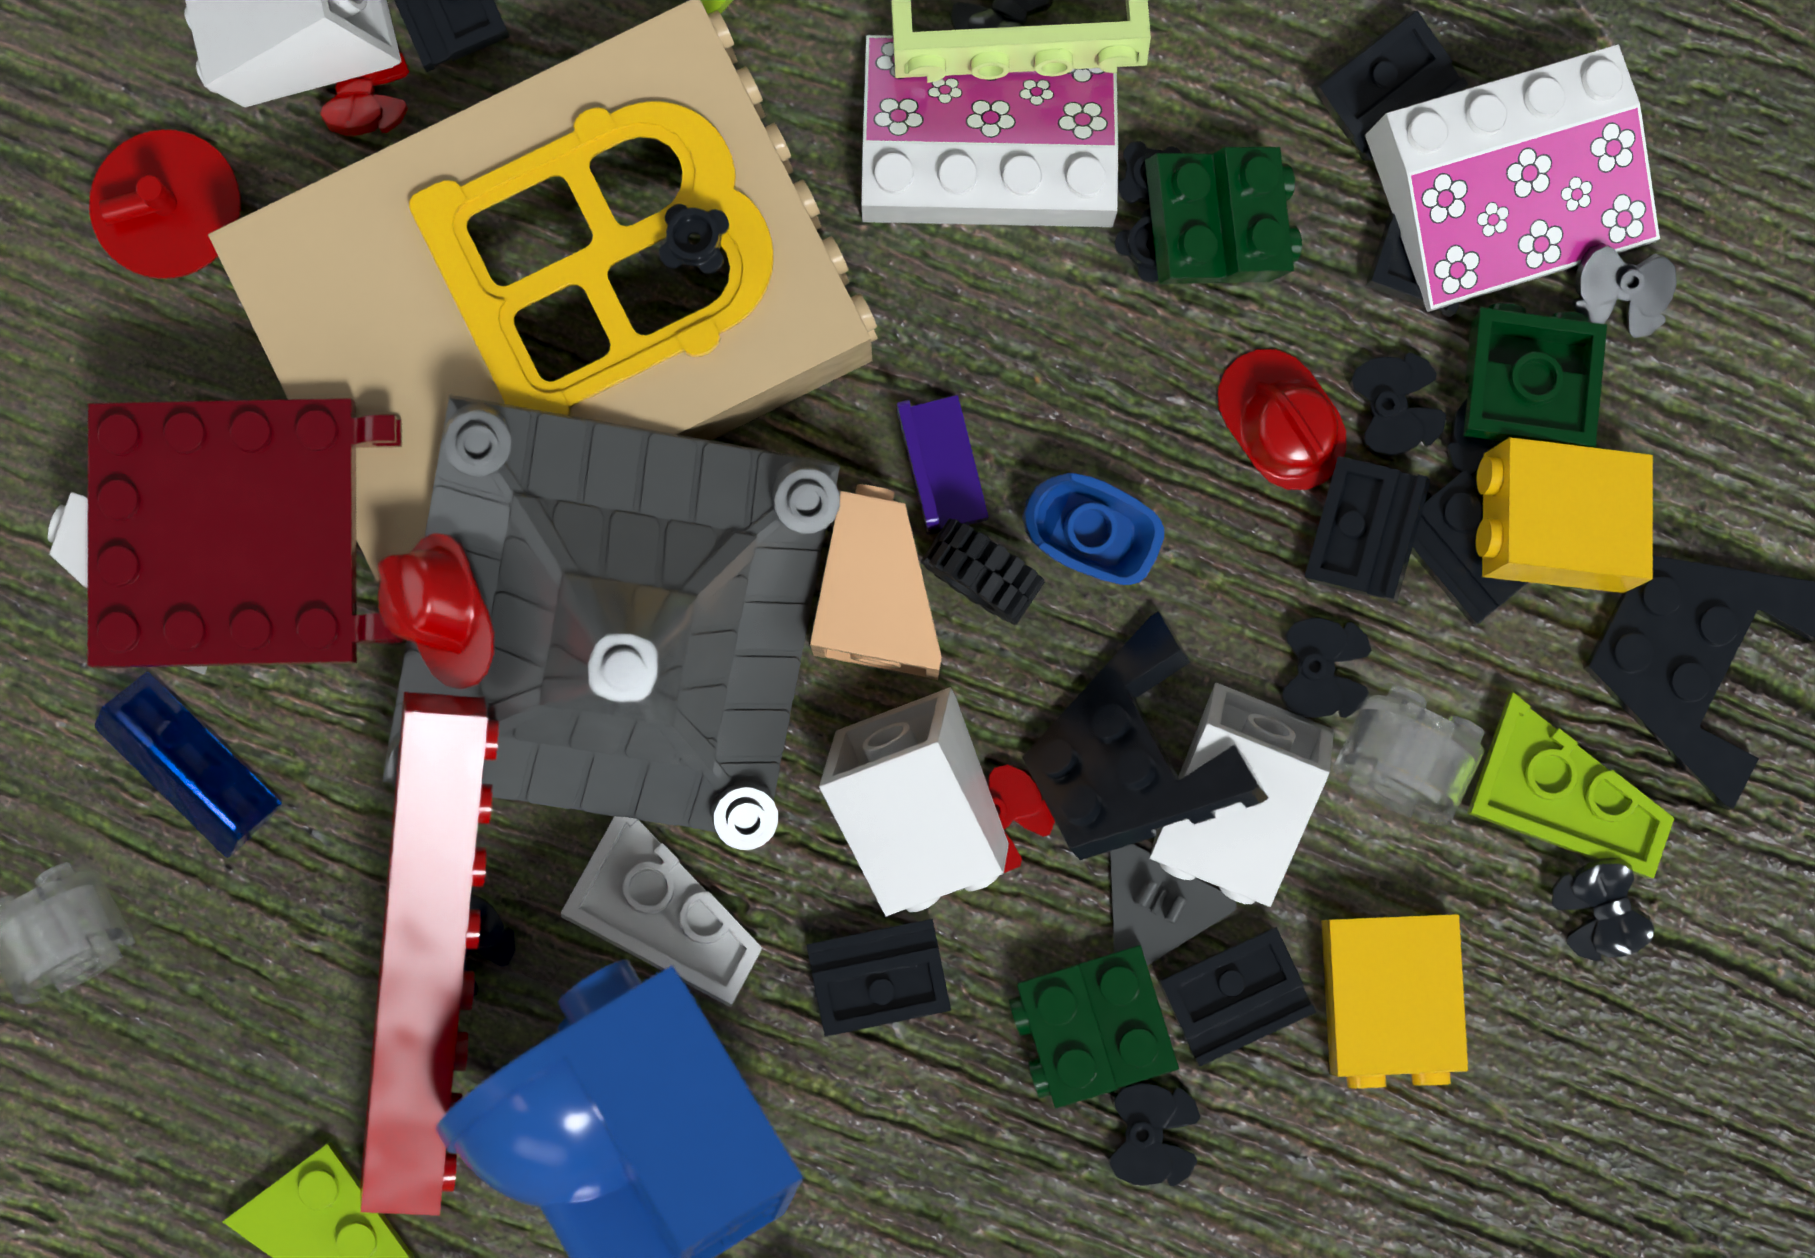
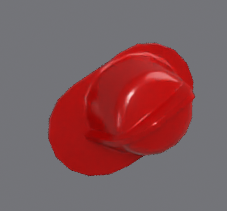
(1282, 419)
(437, 605)

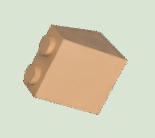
(874, 591)

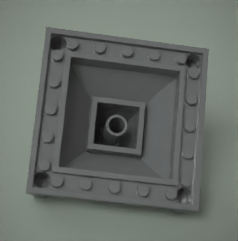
(636, 610)

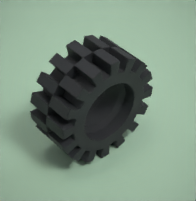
(982, 571)

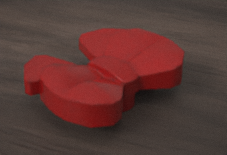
(358, 110)
(1018, 801)

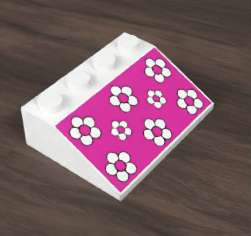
(988, 148)
(1517, 176)

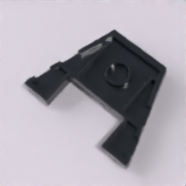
(1673, 647)
(1107, 769)

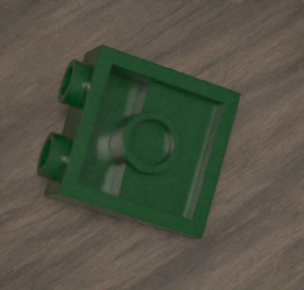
(1222, 216)
(1534, 376)
(1094, 1027)

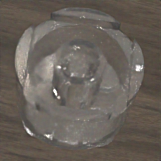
(1410, 755)
(59, 933)

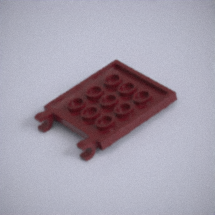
(227, 532)

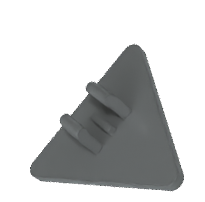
(1156, 907)

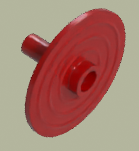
(161, 201)

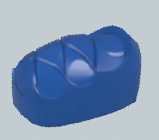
(1093, 528)

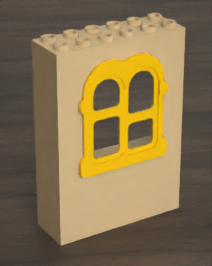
(386, 301)

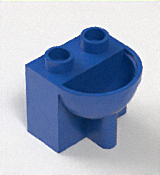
(628, 1128)

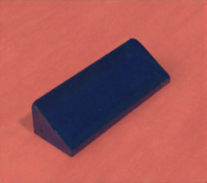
(186, 764)

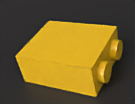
(1566, 515)
(1394, 999)

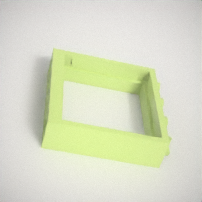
(997, 51)

